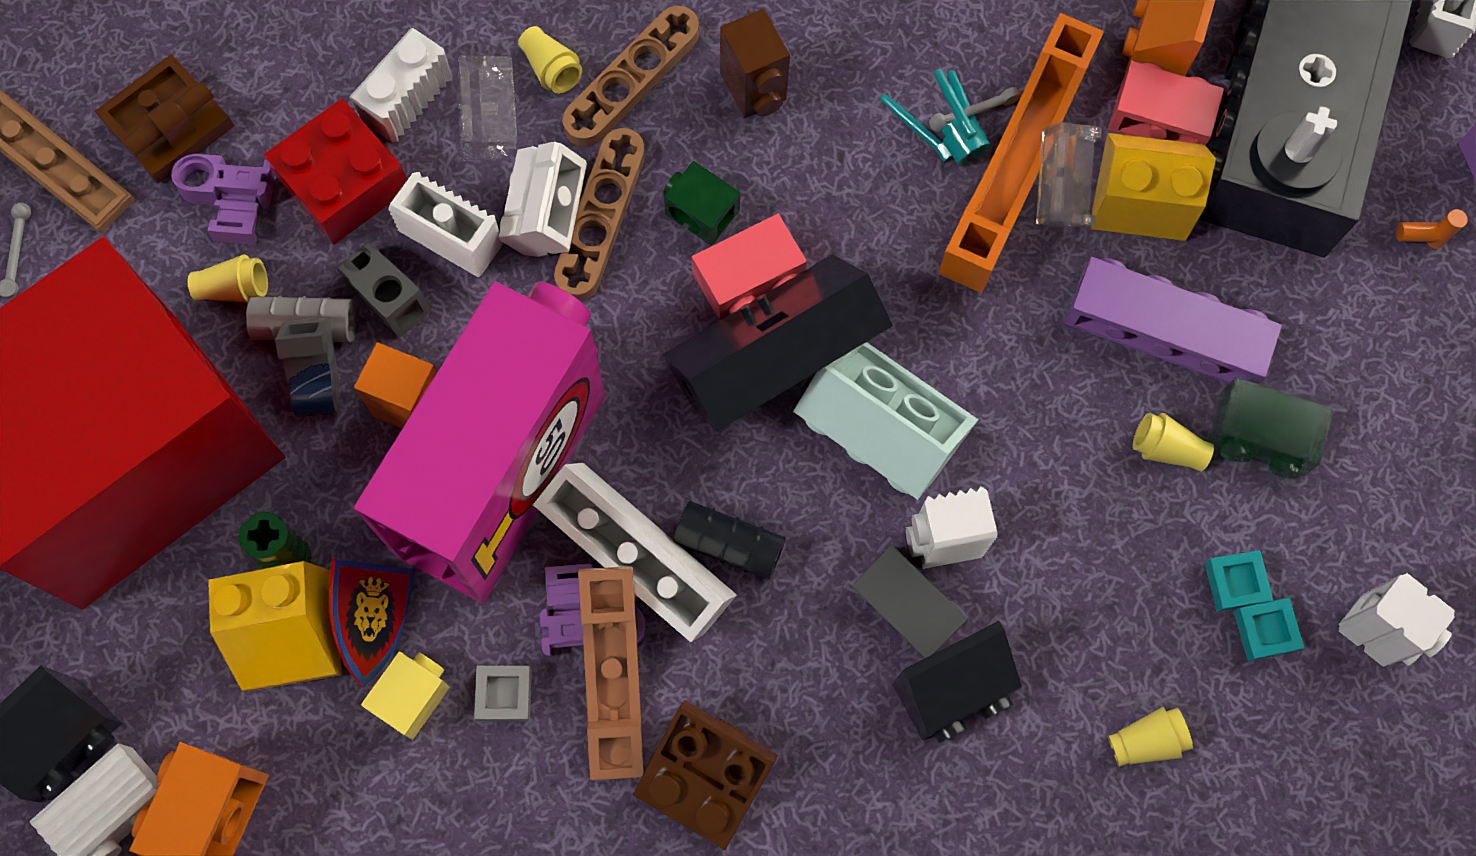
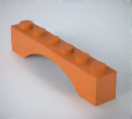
(1016, 161)

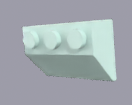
(885, 418)

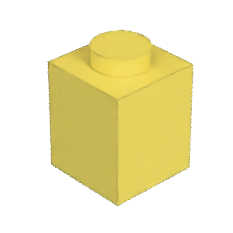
(407, 693)

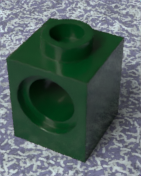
(701, 202)

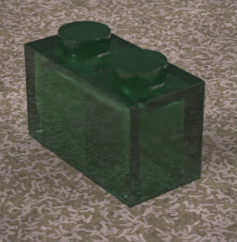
(1270, 428)

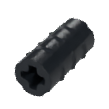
(729, 540)

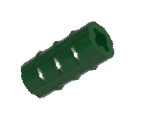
(272, 541)

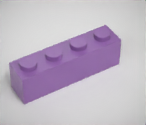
(1172, 322)

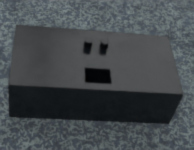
(777, 340)

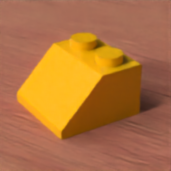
(1151, 186)
(275, 625)

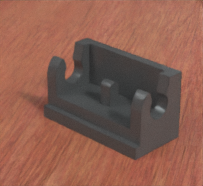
(910, 602)

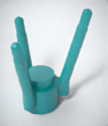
(961, 135)

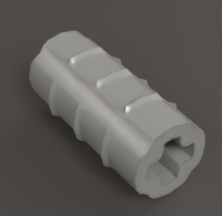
(268, 314)

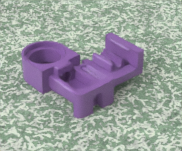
(231, 191)
(565, 626)

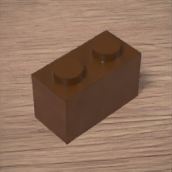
(754, 64)

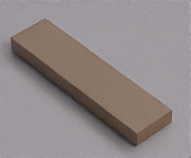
(60, 167)

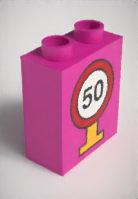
(488, 438)

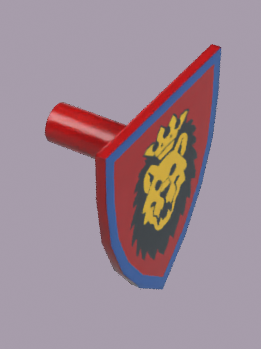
(367, 613)

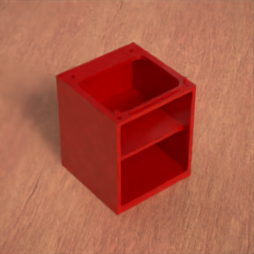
(109, 429)

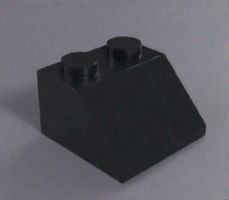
(959, 682)
(48, 732)

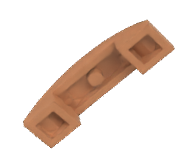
(611, 672)

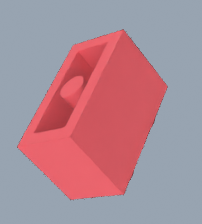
(1165, 105)
(747, 265)

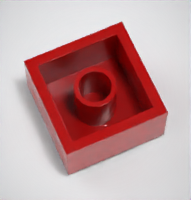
(337, 170)

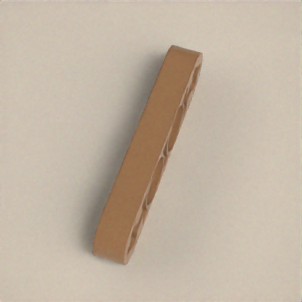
(626, 72)
(605, 216)

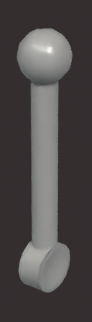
(1007, 97)
(8, 286)

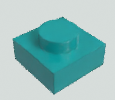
(1238, 580)
(1268, 629)

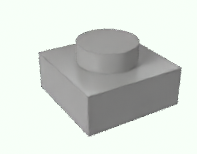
(503, 694)

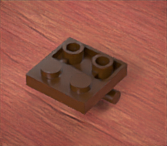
(164, 117)
(705, 774)

